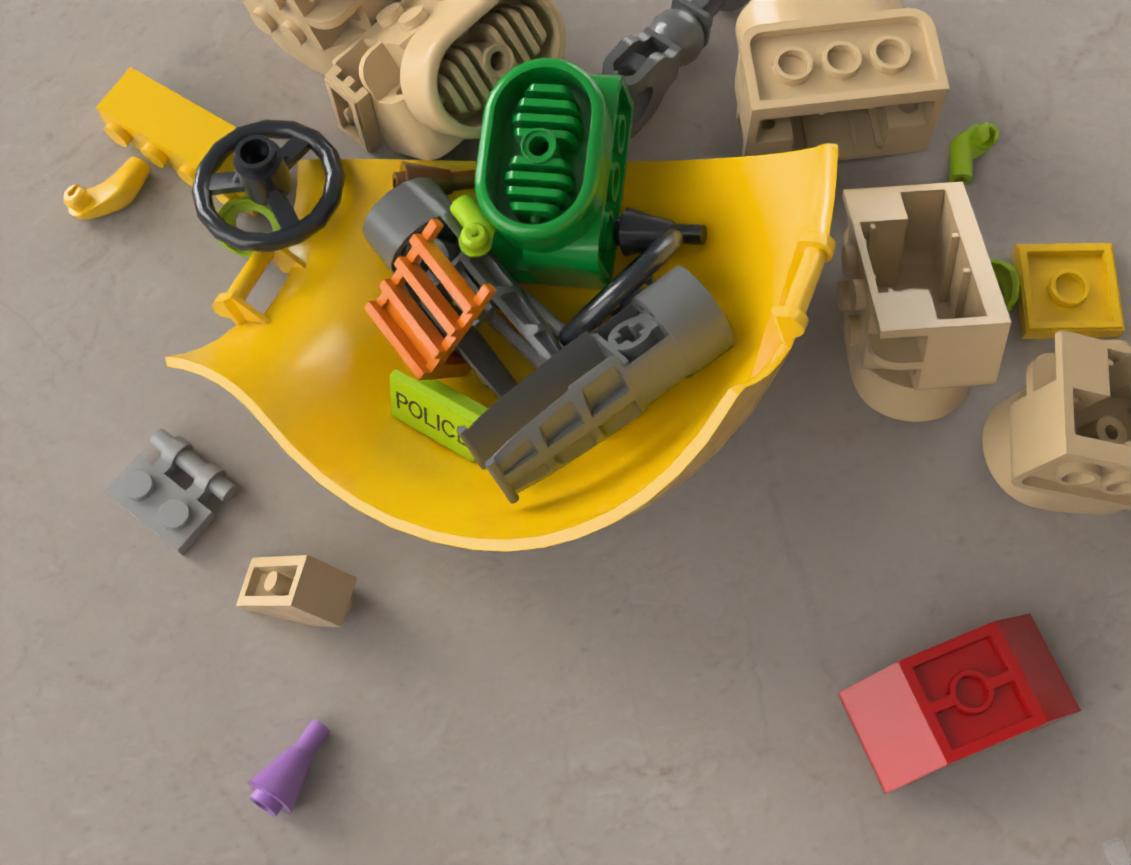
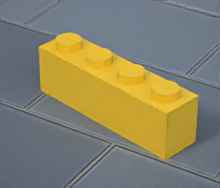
(164, 126)

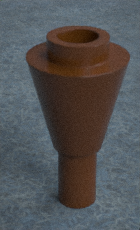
(446, 179)

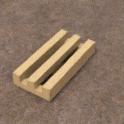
(351, 108)

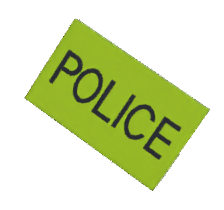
(433, 409)

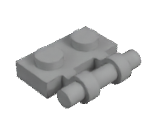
(160, 502)

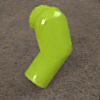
(967, 148)
(477, 231)

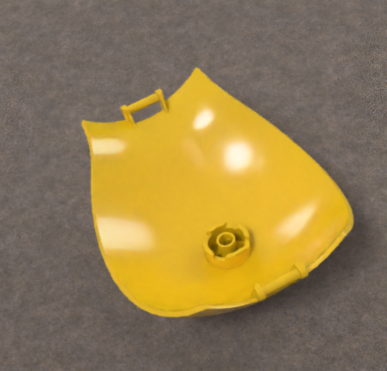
(322, 366)

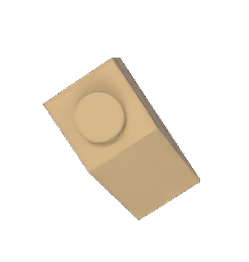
(298, 590)

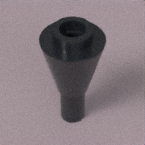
(639, 229)

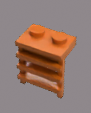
(407, 326)

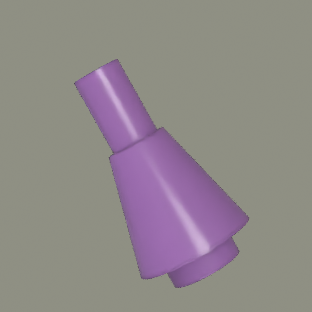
(281, 780)

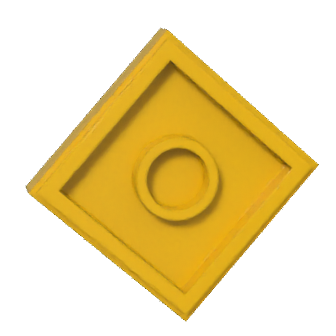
(1068, 290)

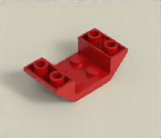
(957, 700)

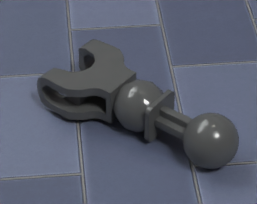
(654, 56)

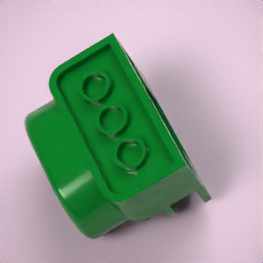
(555, 171)

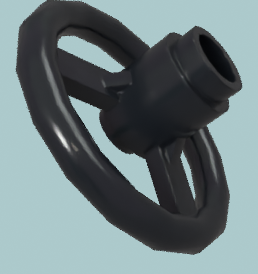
(265, 178)
(623, 287)

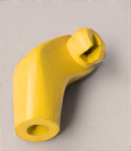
(110, 195)

